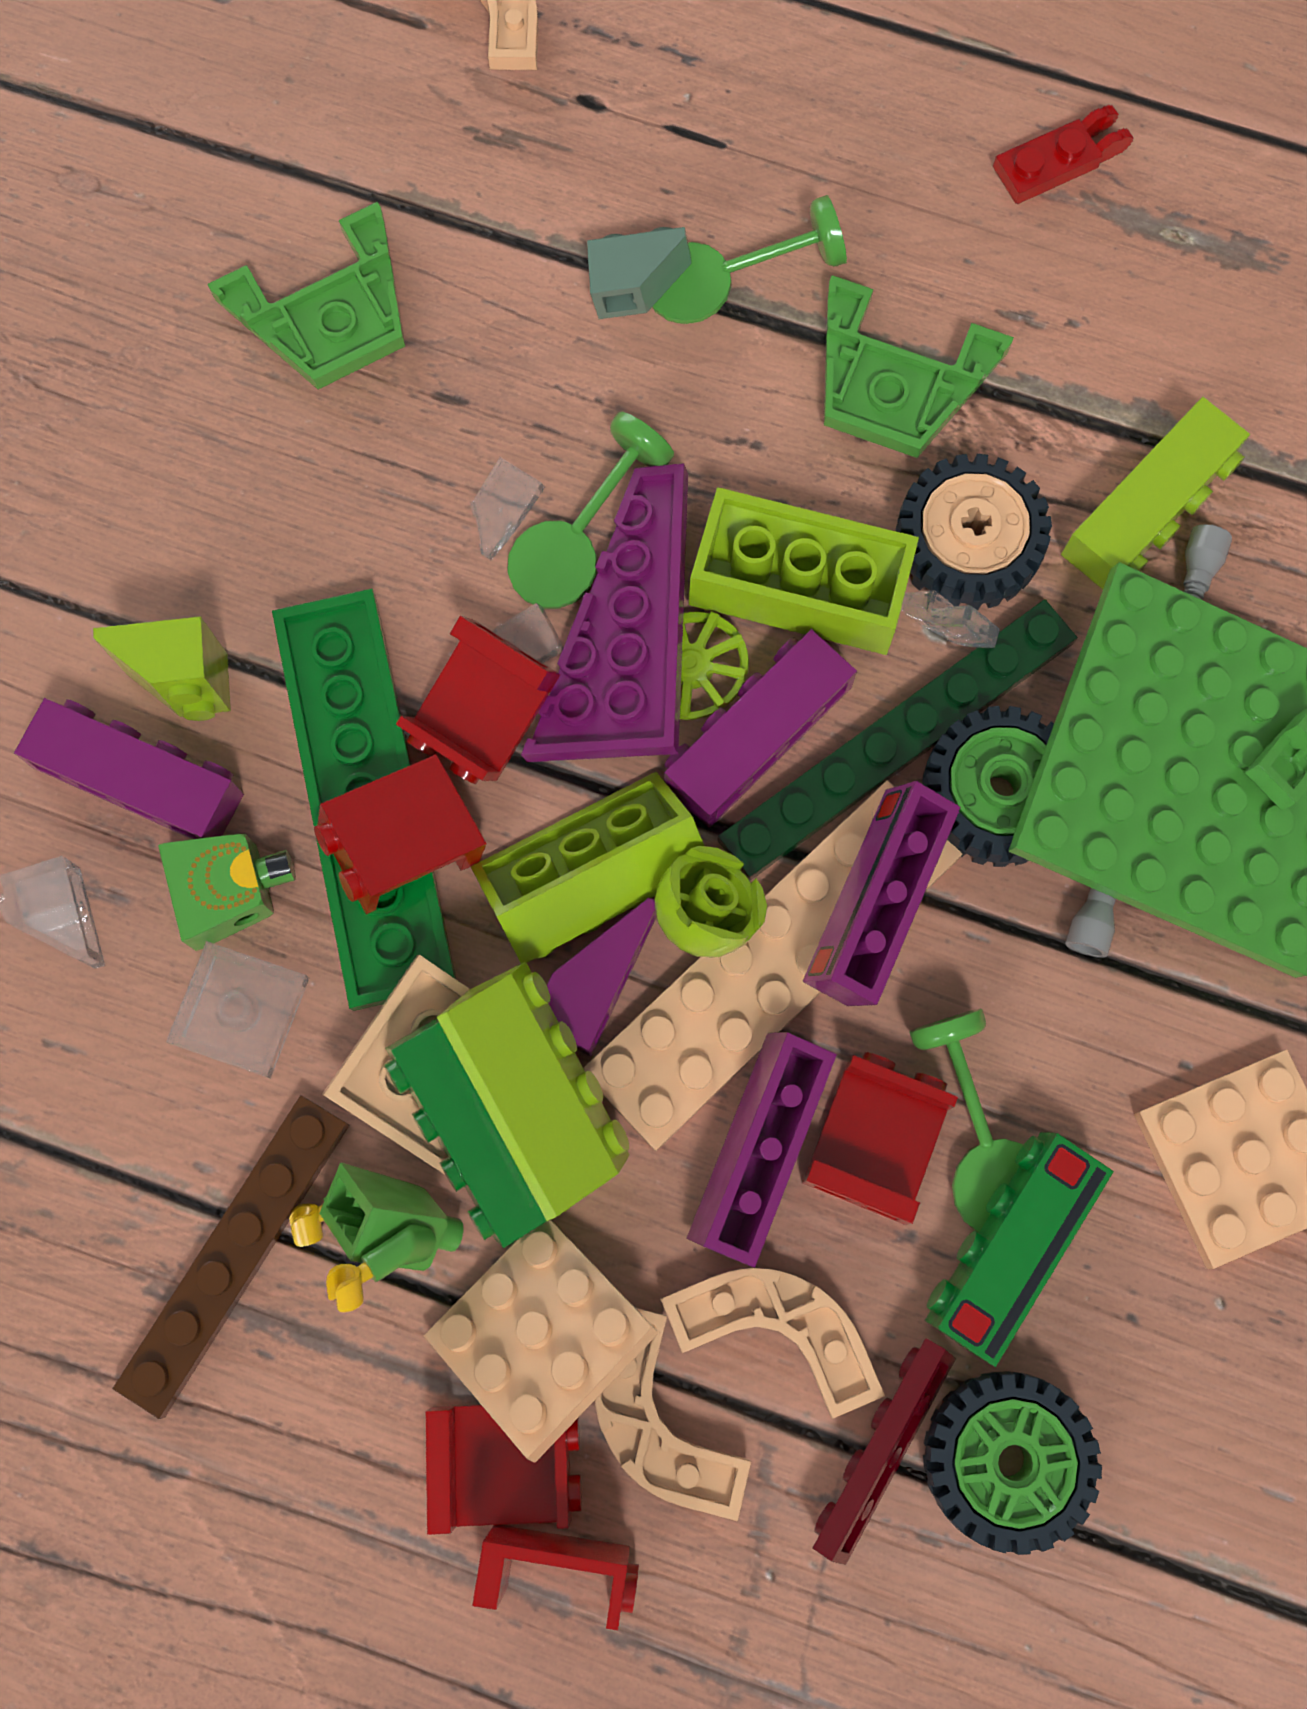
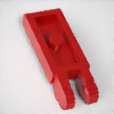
(1060, 155)

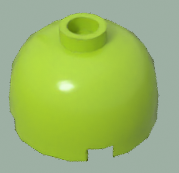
(709, 903)

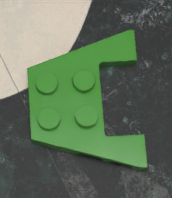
(333, 322)
(892, 392)

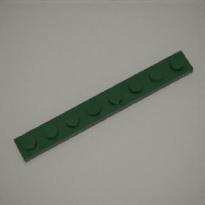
(895, 740)

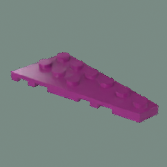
(626, 641)

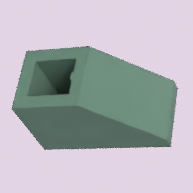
(635, 269)

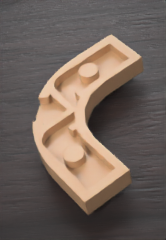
(512, 34)
(786, 1305)
(654, 1454)

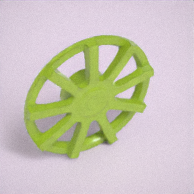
(699, 665)

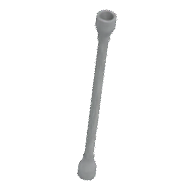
(1094, 923)

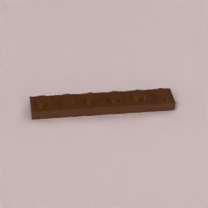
(230, 1258)

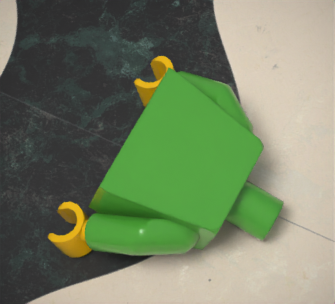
(377, 1224)

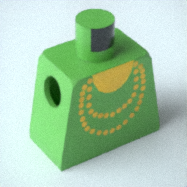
(221, 885)

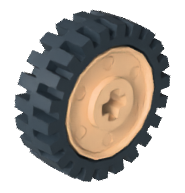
(967, 501)

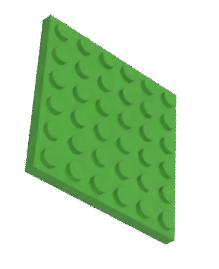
(1150, 768)

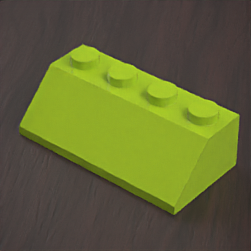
(802, 570)
(586, 866)
(536, 1088)

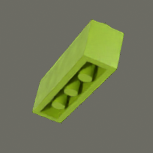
(1157, 492)

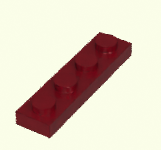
(873, 1469)

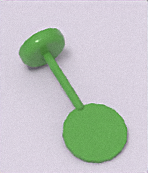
(707, 280)
(555, 559)
(990, 1161)

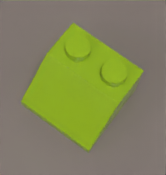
(174, 662)

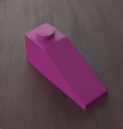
(593, 980)

